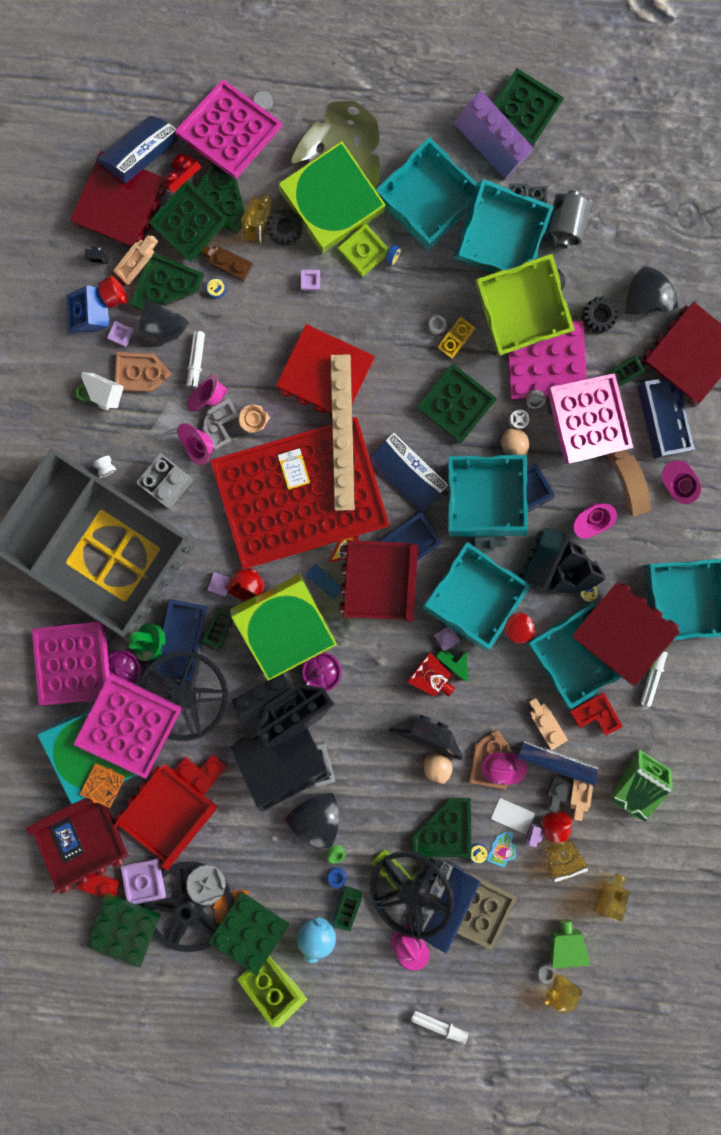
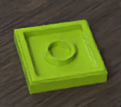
(363, 250)

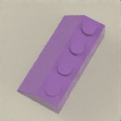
(493, 135)

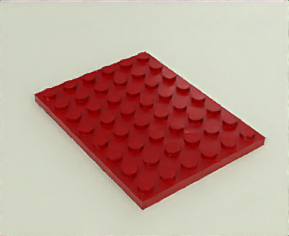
(281, 522)

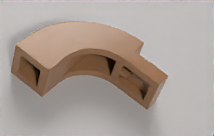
(633, 482)

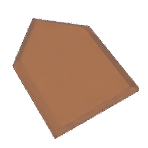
(139, 371)
(490, 744)

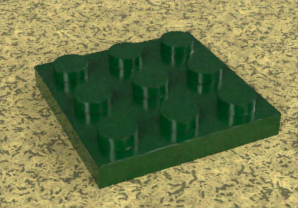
(528, 105)
(189, 221)
(456, 403)
(123, 930)
(248, 932)

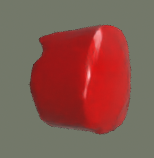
(112, 292)
(519, 628)
(557, 827)

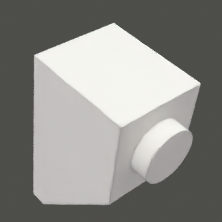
(102, 391)

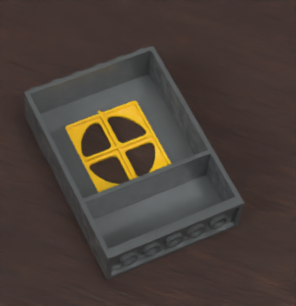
(57, 519)

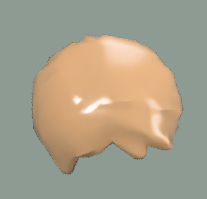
(252, 418)
(515, 442)
(437, 767)

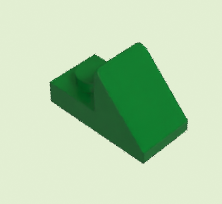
(459, 666)

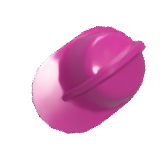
(208, 393)
(196, 443)
(681, 482)
(594, 520)
(504, 768)
(410, 951)

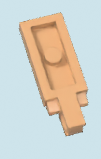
(135, 259)
(547, 724)
(580, 798)

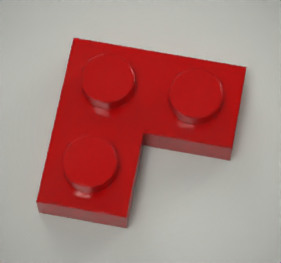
(183, 169)
(597, 709)
(202, 777)
(100, 885)

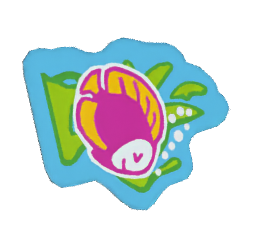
(502, 849)

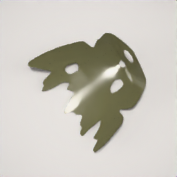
(337, 129)

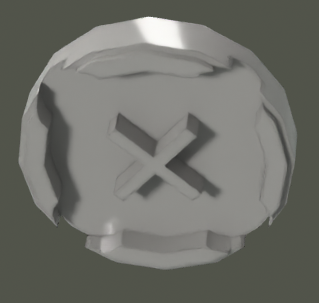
(205, 884)

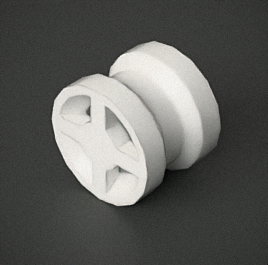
(521, 417)
(104, 467)

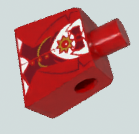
(431, 677)

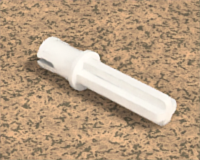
(195, 359)
(652, 680)
(448, 1031)

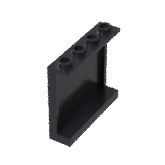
(280, 770)

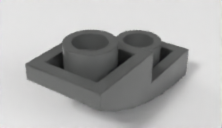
(537, 192)

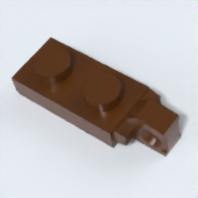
(227, 262)

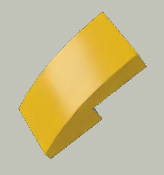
(456, 337)

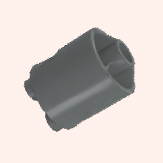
(568, 219)

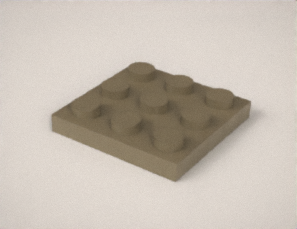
(487, 914)

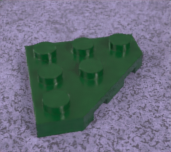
(224, 194)
(165, 282)
(446, 831)

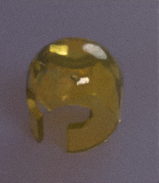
(563, 996)

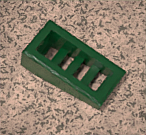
(638, 365)
(217, 646)
(351, 896)

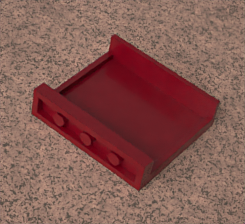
(119, 208)
(689, 353)
(379, 580)
(626, 633)
(97, 836)

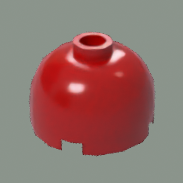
(245, 584)

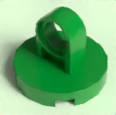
(147, 642)

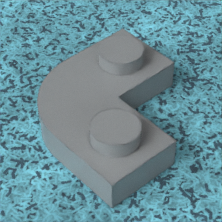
(214, 422)

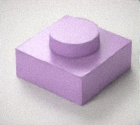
(310, 280)
(120, 334)
(218, 584)
(446, 638)
(534, 835)

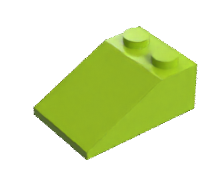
(272, 992)

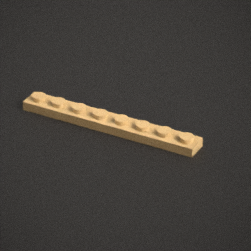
(342, 432)

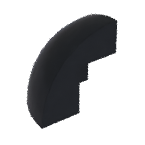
(650, 292)
(159, 325)
(576, 571)
(316, 820)

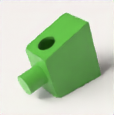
(567, 947)

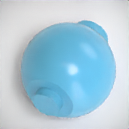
(316, 939)

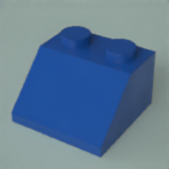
(86, 310)

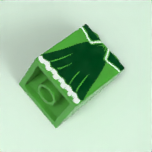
(642, 786)

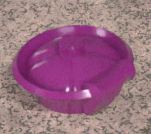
(124, 665)
(321, 671)

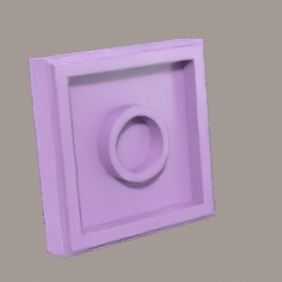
(143, 881)

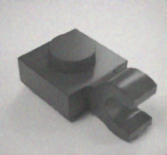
(487, 543)
(559, 790)

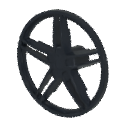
(186, 694)
(412, 893)
(185, 910)

